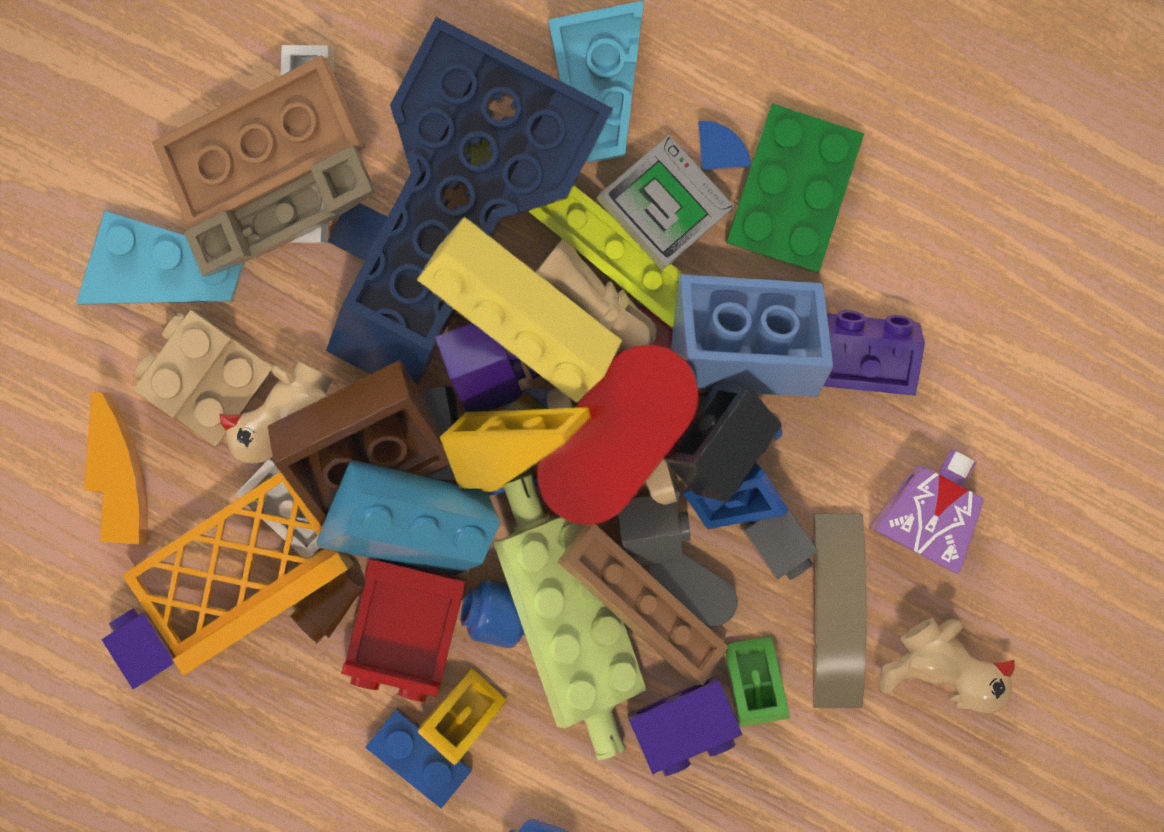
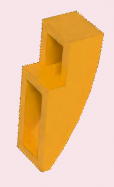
(117, 472)

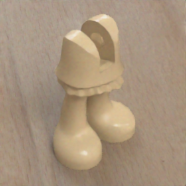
(612, 309)

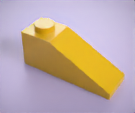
(498, 445)

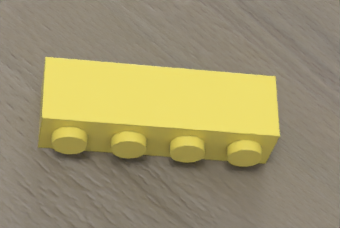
(520, 310)

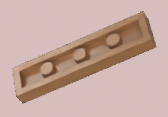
(643, 604)

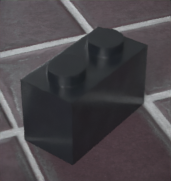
(723, 441)

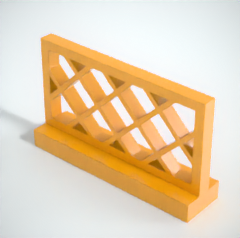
(249, 612)

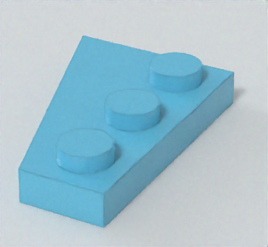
(599, 57)
(149, 265)

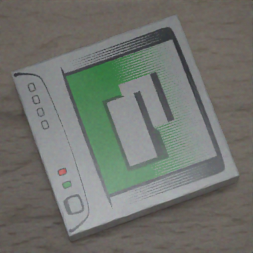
(665, 202)

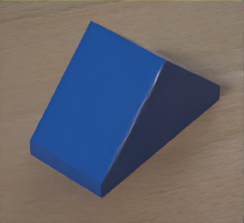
(752, 502)

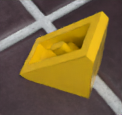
(462, 716)

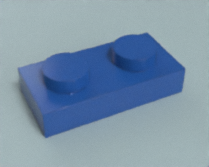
(416, 759)

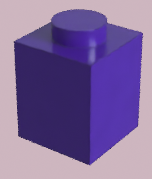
(138, 647)

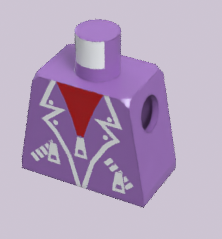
(934, 512)

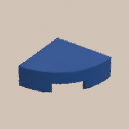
(721, 148)

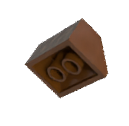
(369, 421)

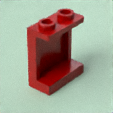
(403, 629)

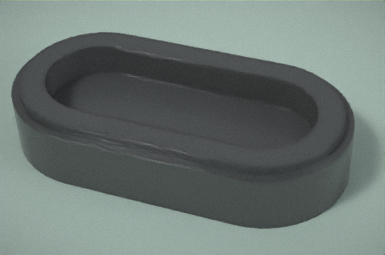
(697, 589)

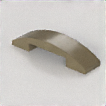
(281, 215)
(839, 610)

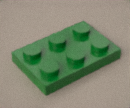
(794, 188)

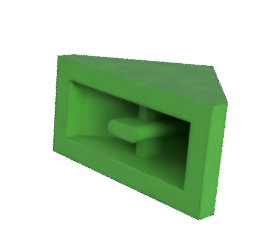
(756, 682)

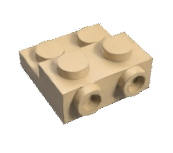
(201, 375)

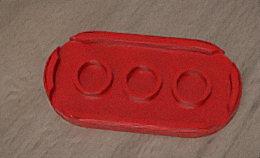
(632, 426)

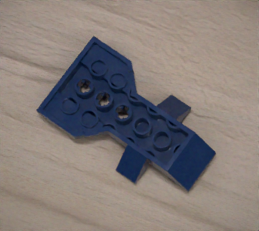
(438, 116)

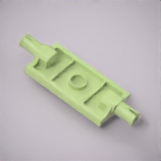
(571, 634)

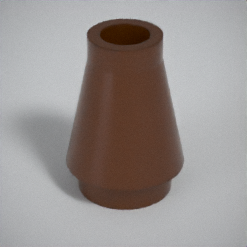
(325, 608)

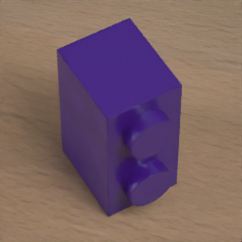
(480, 368)
(685, 726)

